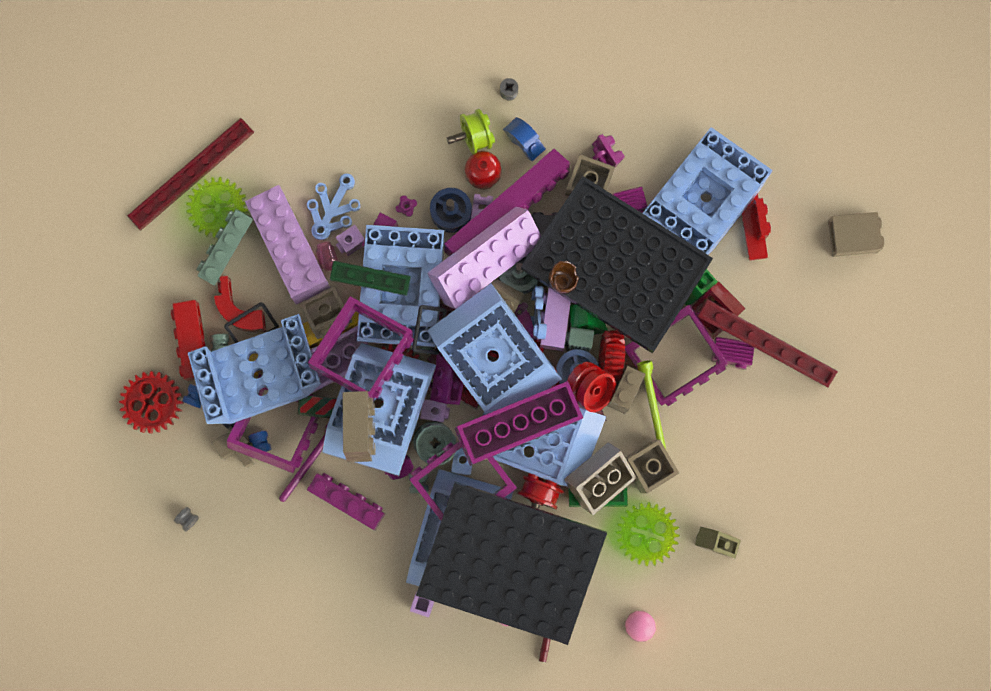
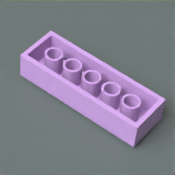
(287, 244)
(485, 257)

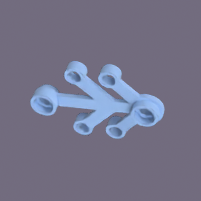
(332, 210)
(539, 329)

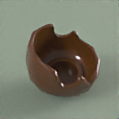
(563, 277)

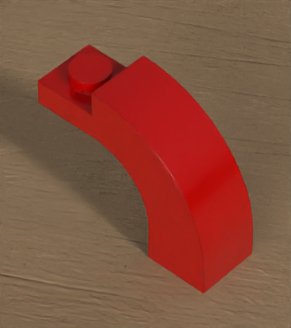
(252, 322)

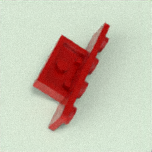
(756, 228)

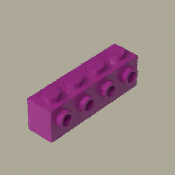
(446, 383)
(345, 501)

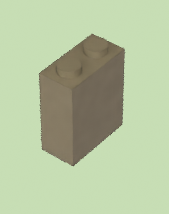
(855, 234)
(626, 390)

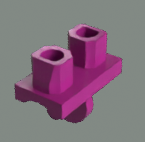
(604, 152)

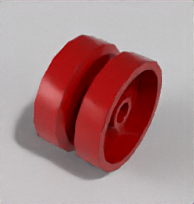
(592, 386)

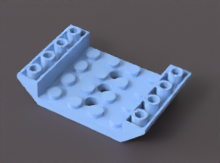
(228, 381)
(558, 451)

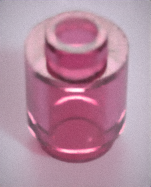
(326, 255)

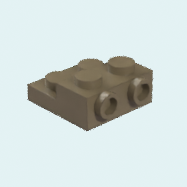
(322, 311)

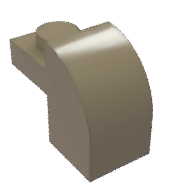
(224, 452)

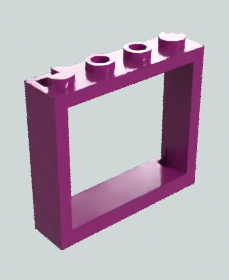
(337, 328)
(702, 378)
(239, 428)
(435, 460)

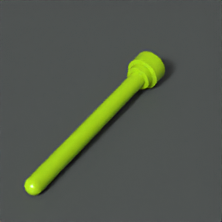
(646, 368)

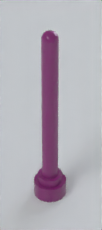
(303, 469)

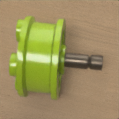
(474, 131)

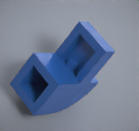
(525, 137)

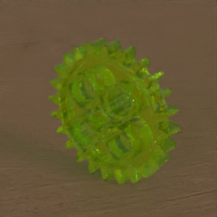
(214, 190)
(652, 517)

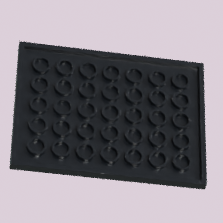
(626, 263)
(511, 563)

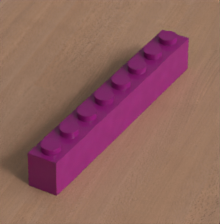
(521, 194)

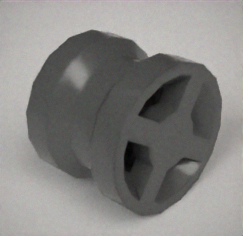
(509, 93)
(186, 519)

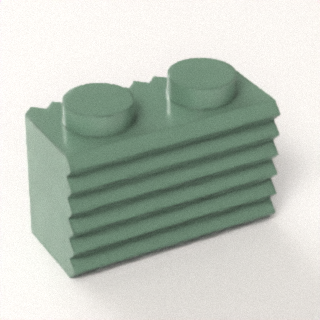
(579, 339)

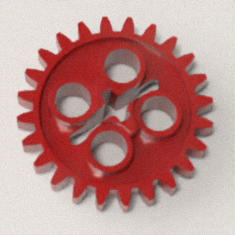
(165, 411)

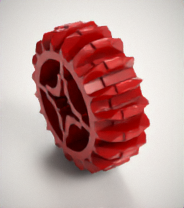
(612, 353)

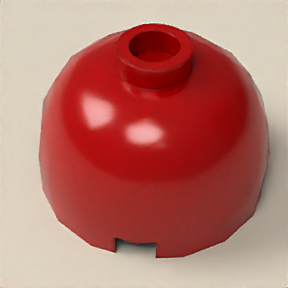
(483, 170)

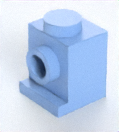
(457, 467)

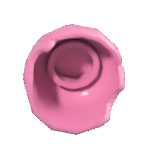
(640, 626)

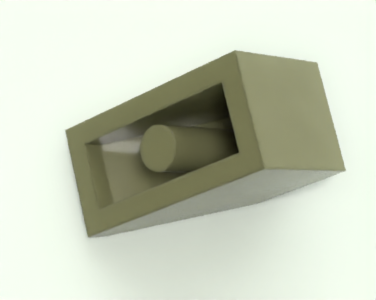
(717, 542)

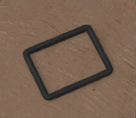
(246, 313)
(418, 325)

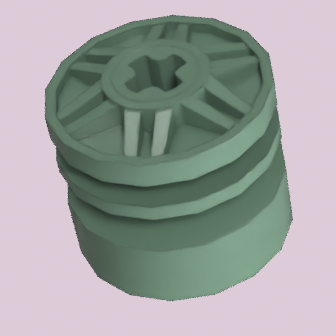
(426, 434)

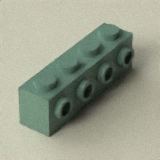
(225, 246)

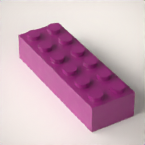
(518, 423)

